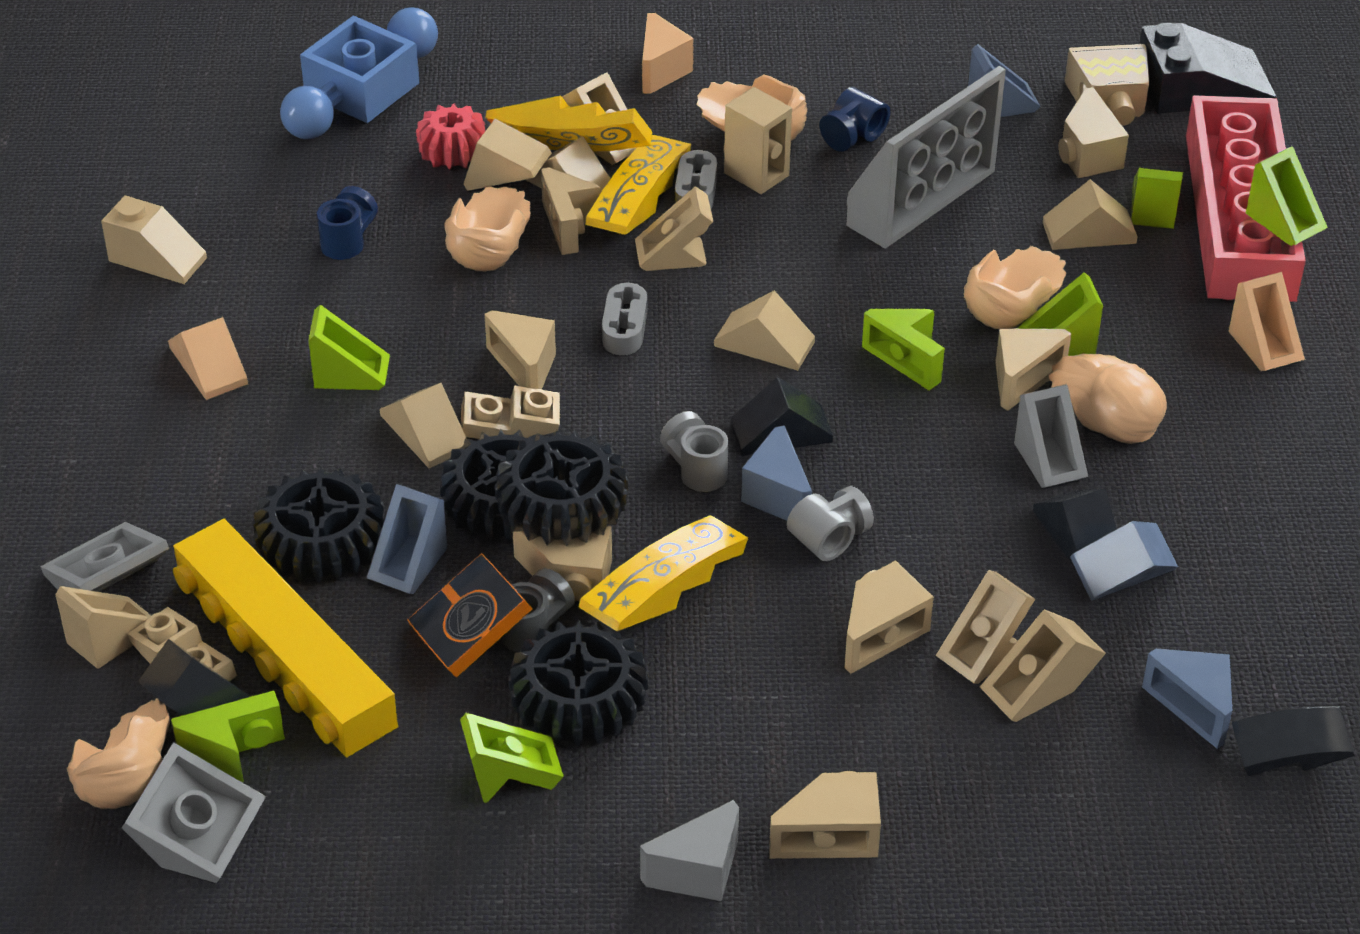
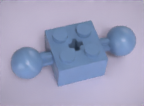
(358, 71)

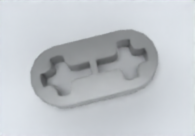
(687, 178)
(631, 319)

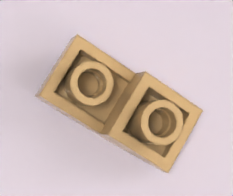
(527, 410)
(168, 624)

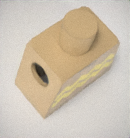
(1115, 73)

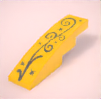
(558, 124)
(635, 186)
(659, 573)

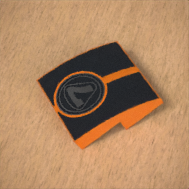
(469, 615)

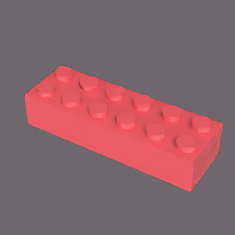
(1223, 146)

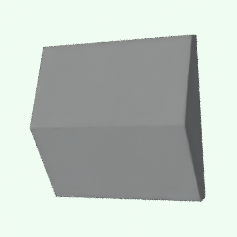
(106, 559)
(192, 815)

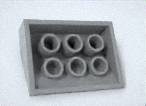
(929, 163)

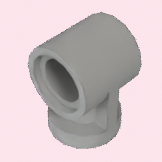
(698, 449)
(830, 526)

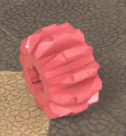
(449, 135)

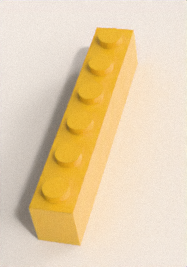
(285, 638)

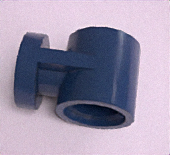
(854, 116)
(344, 221)

